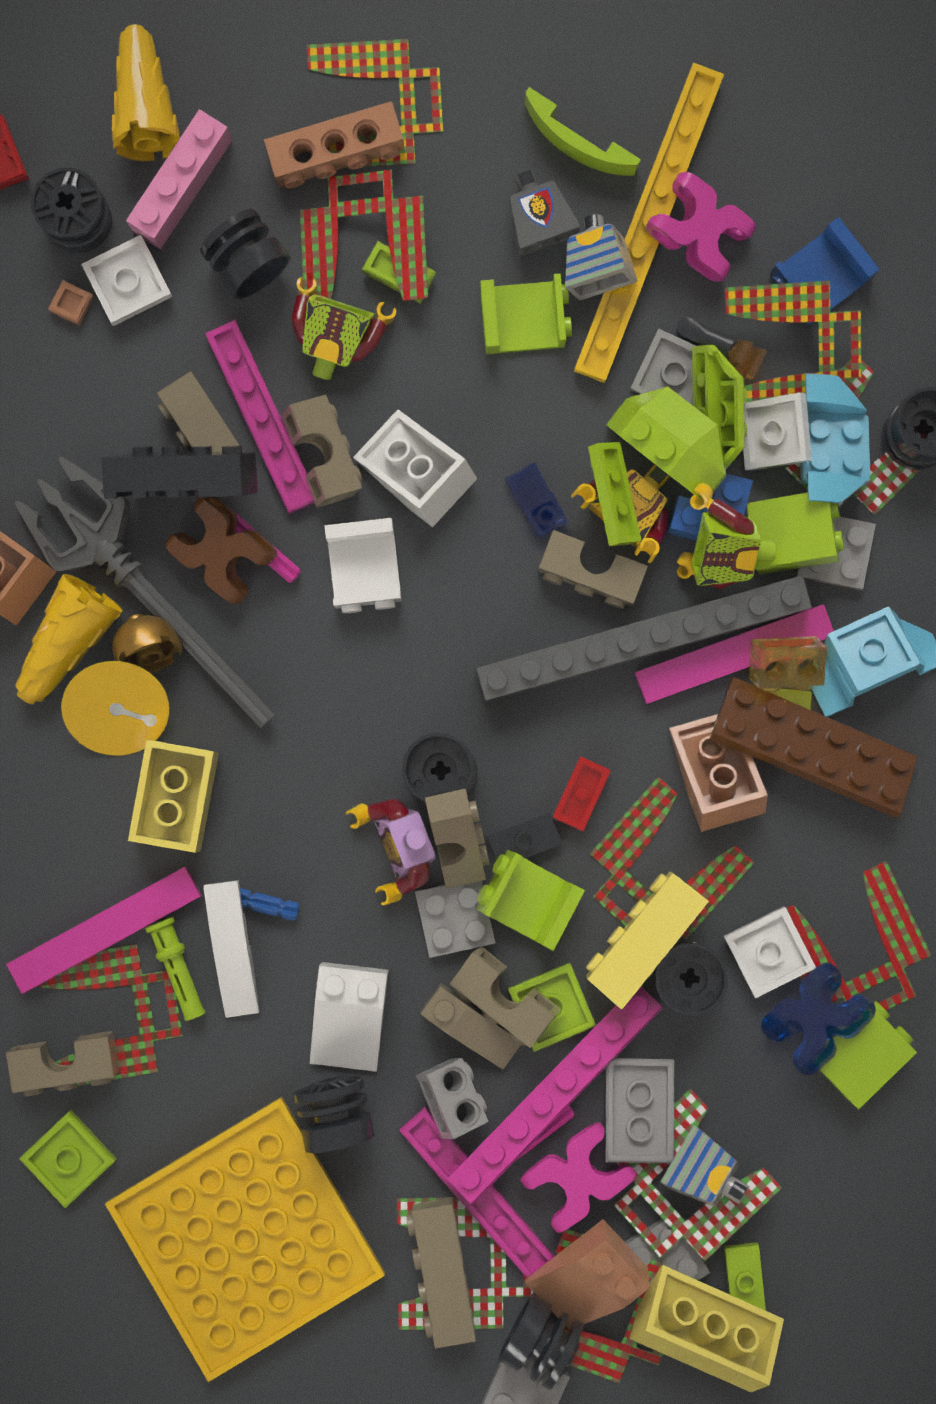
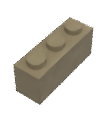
(194, 414)

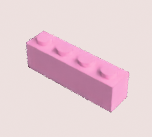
(179, 179)

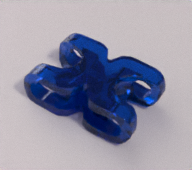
(818, 1018)

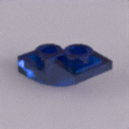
(536, 499)

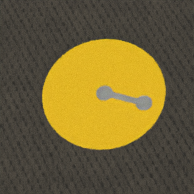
(115, 708)

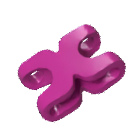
(701, 227)
(578, 1177)

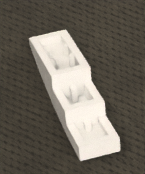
(231, 948)

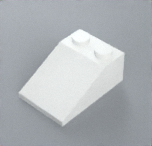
(416, 467)
(348, 1016)

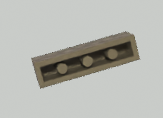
(443, 1273)

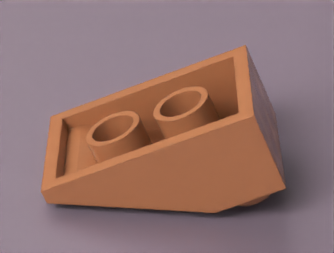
(21, 579)
(718, 778)
(591, 1276)

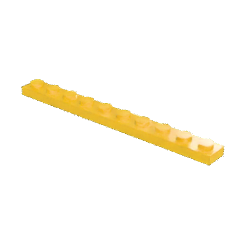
(656, 199)

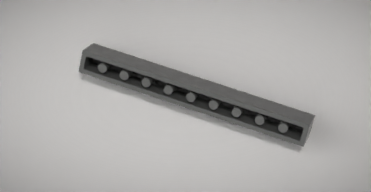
(643, 638)

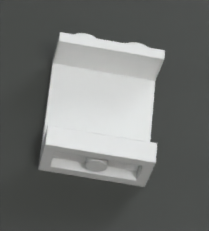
(363, 564)

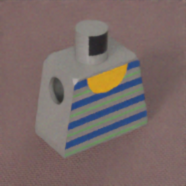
(597, 260)
(704, 1171)

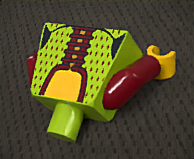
(335, 330)
(725, 544)

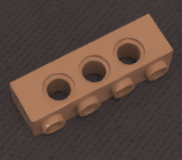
(347, 130)

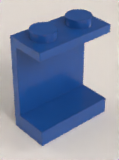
(829, 257)

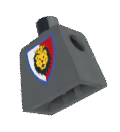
(539, 215)

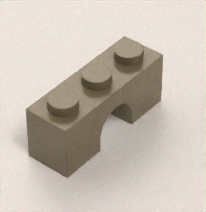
(316, 423)
(563, 563)
(457, 837)
(479, 984)
(34, 1069)

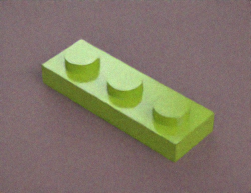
(614, 493)

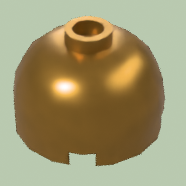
(146, 643)

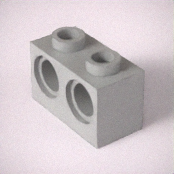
(444, 1102)

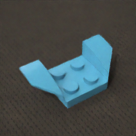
(837, 440)
(870, 656)

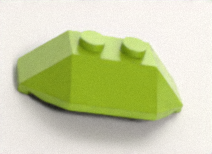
(721, 397)
(673, 437)

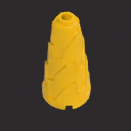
(142, 102)
(72, 625)

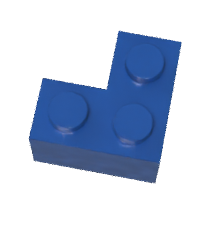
(686, 520)

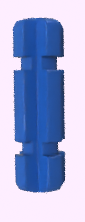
(269, 904)

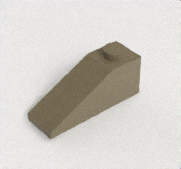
(469, 1026)

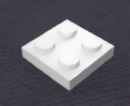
(126, 280)
(777, 432)
(769, 952)

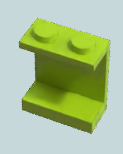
(524, 316)
(529, 899)

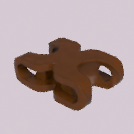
(221, 549)

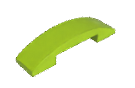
(613, 161)

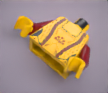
(648, 505)

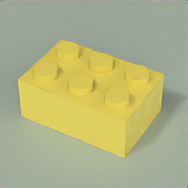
(173, 796)

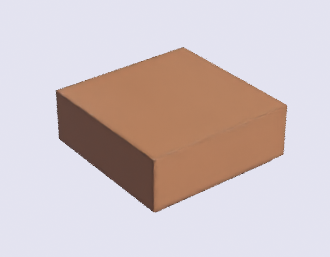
(71, 303)

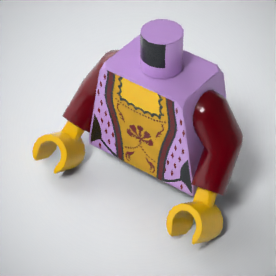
(404, 844)

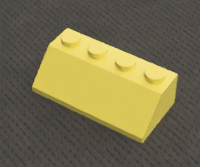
(645, 939)
(708, 1329)

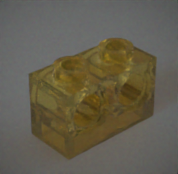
(789, 655)

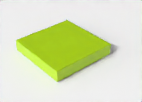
(564, 991)
(68, 1158)

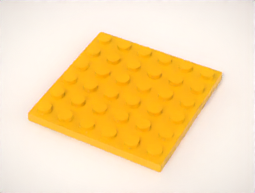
(245, 1239)

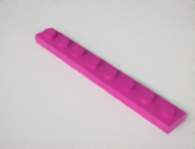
(553, 1095)

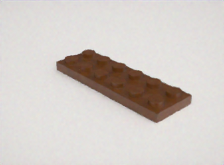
(814, 747)

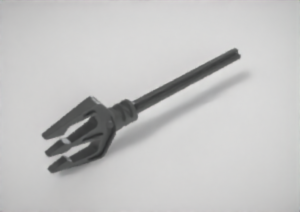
(102, 546)

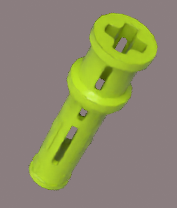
(170, 952)

